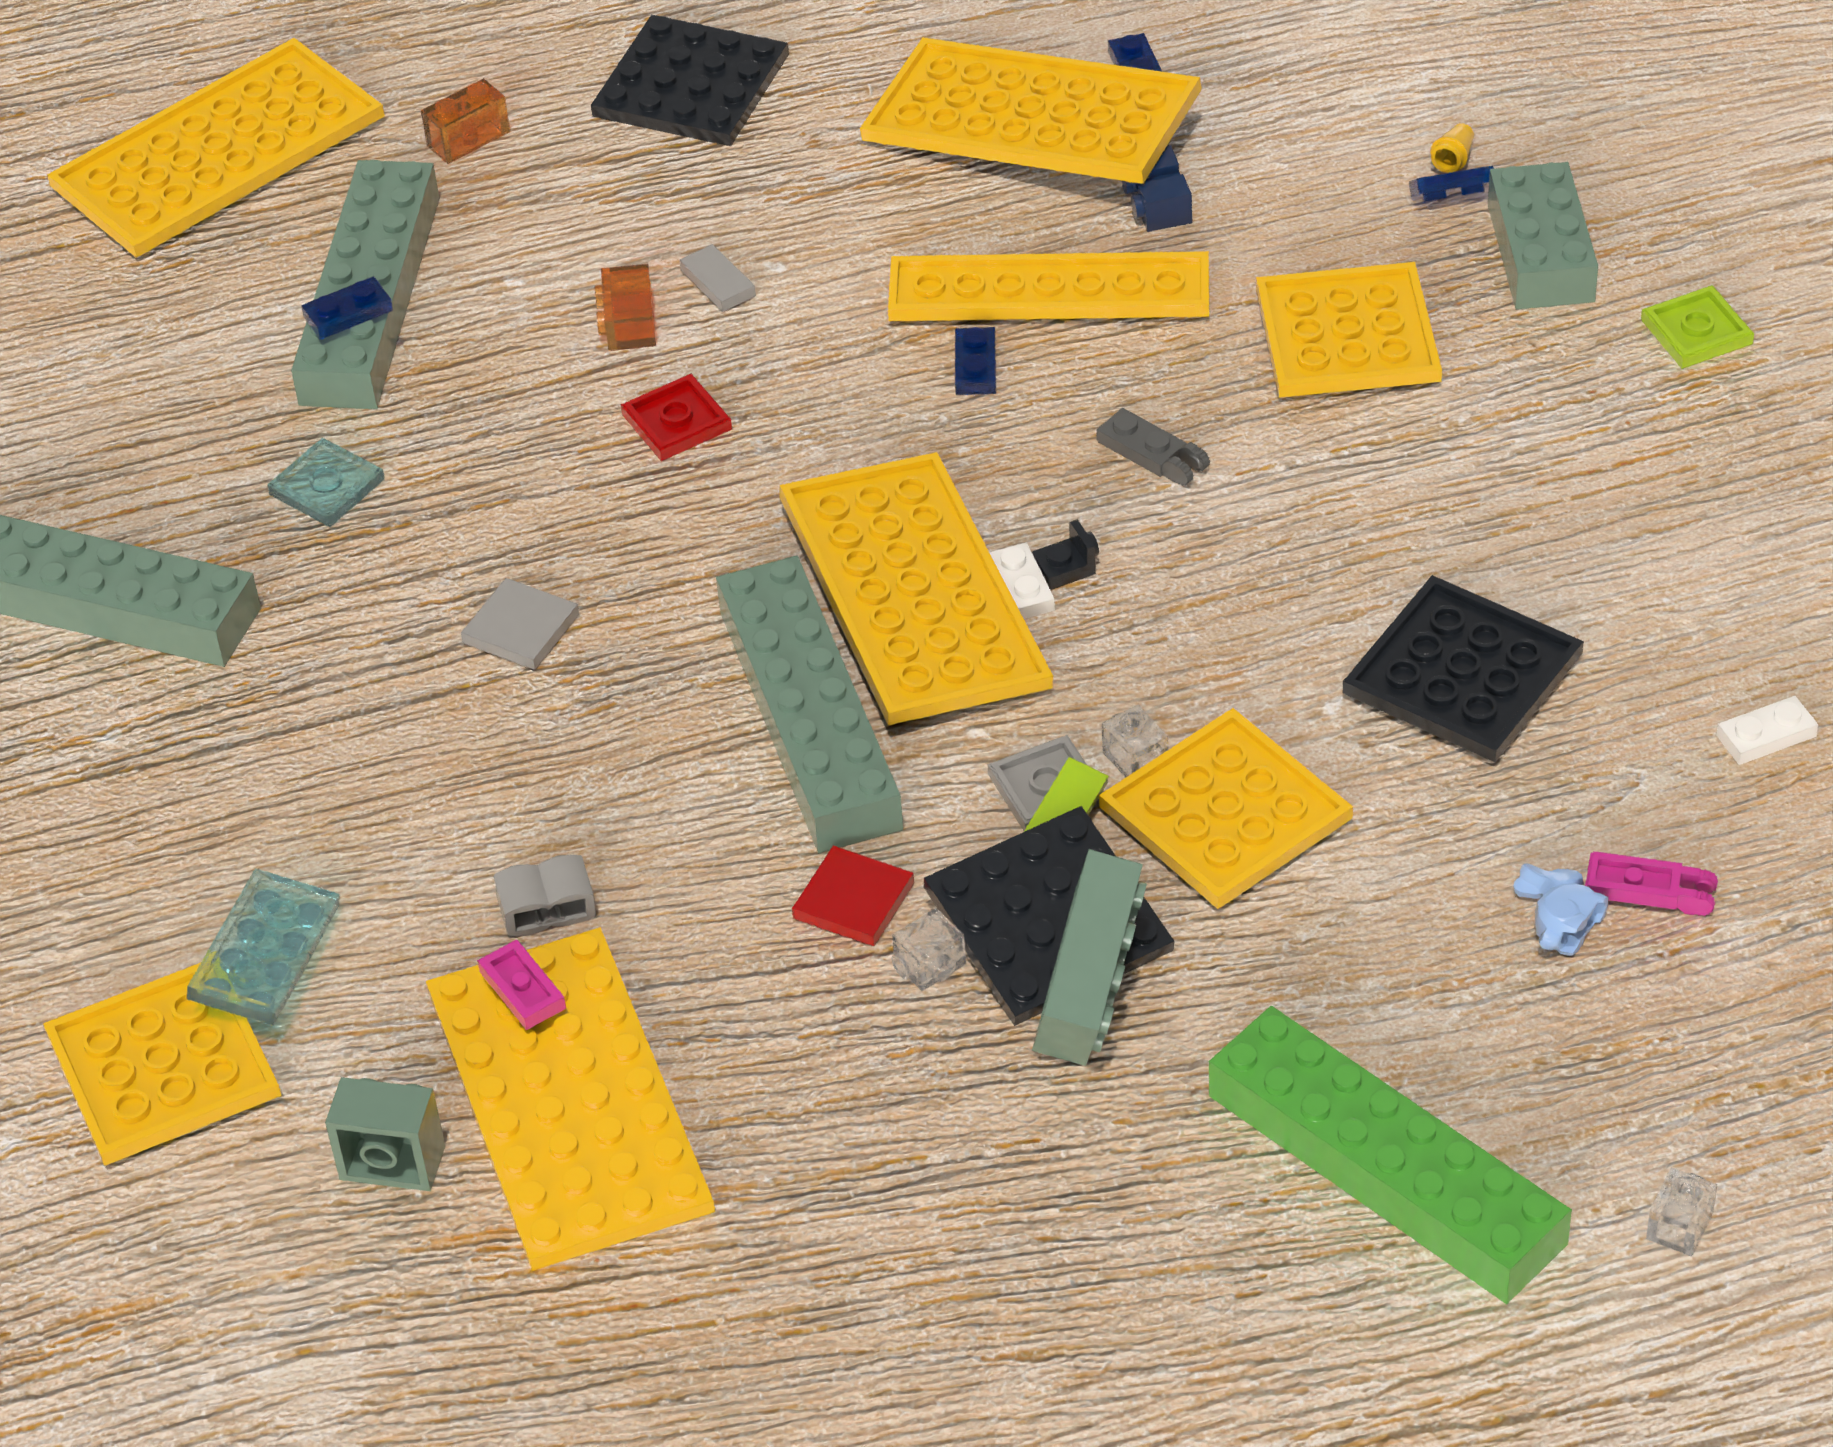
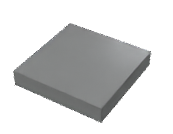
(520, 623)
(1028, 775)

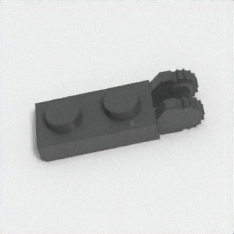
(1152, 447)

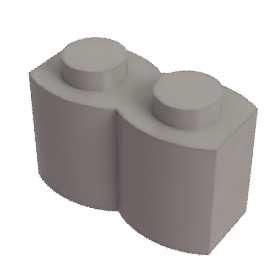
(544, 895)

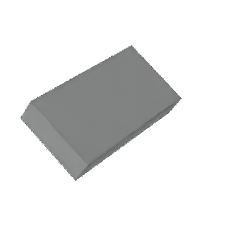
(717, 277)

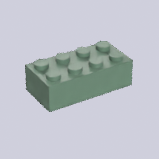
(1542, 235)
(1090, 958)

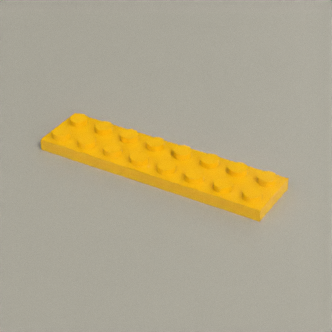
(1049, 286)

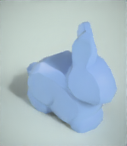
(1564, 906)

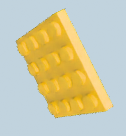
(1348, 329)
(1225, 807)
(157, 1065)

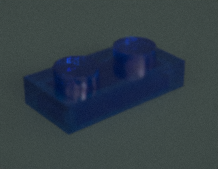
(1133, 52)
(1435, 187)
(347, 307)
(975, 360)

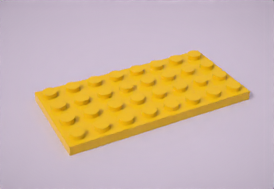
(1032, 109)
(215, 146)
(914, 588)
(572, 1106)

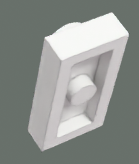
(1024, 580)
(1767, 730)

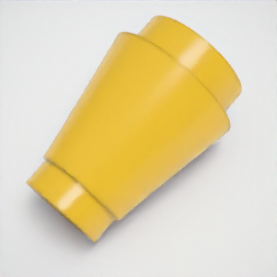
(1452, 149)

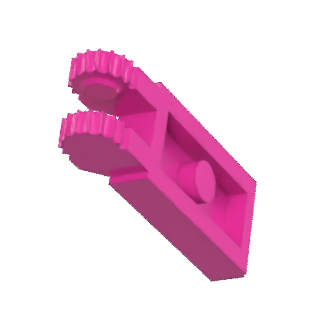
(1652, 882)

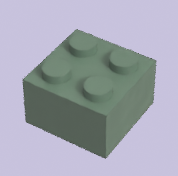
(385, 1133)

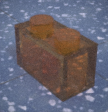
(465, 121)
(627, 307)

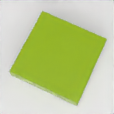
(1697, 326)

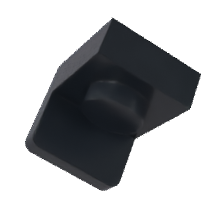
(1068, 559)

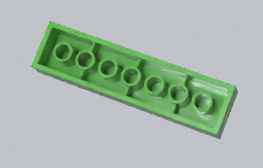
(1390, 1154)

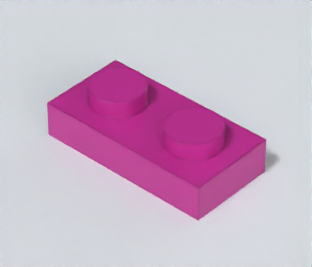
(521, 984)

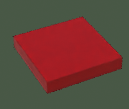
(676, 417)
(853, 895)

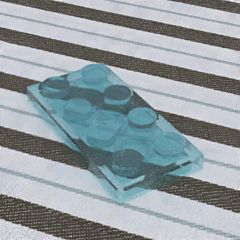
(263, 947)

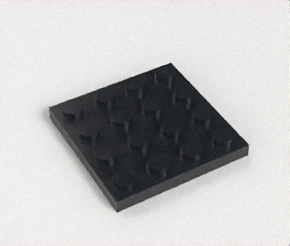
(690, 80)
(1463, 668)
(1017, 905)

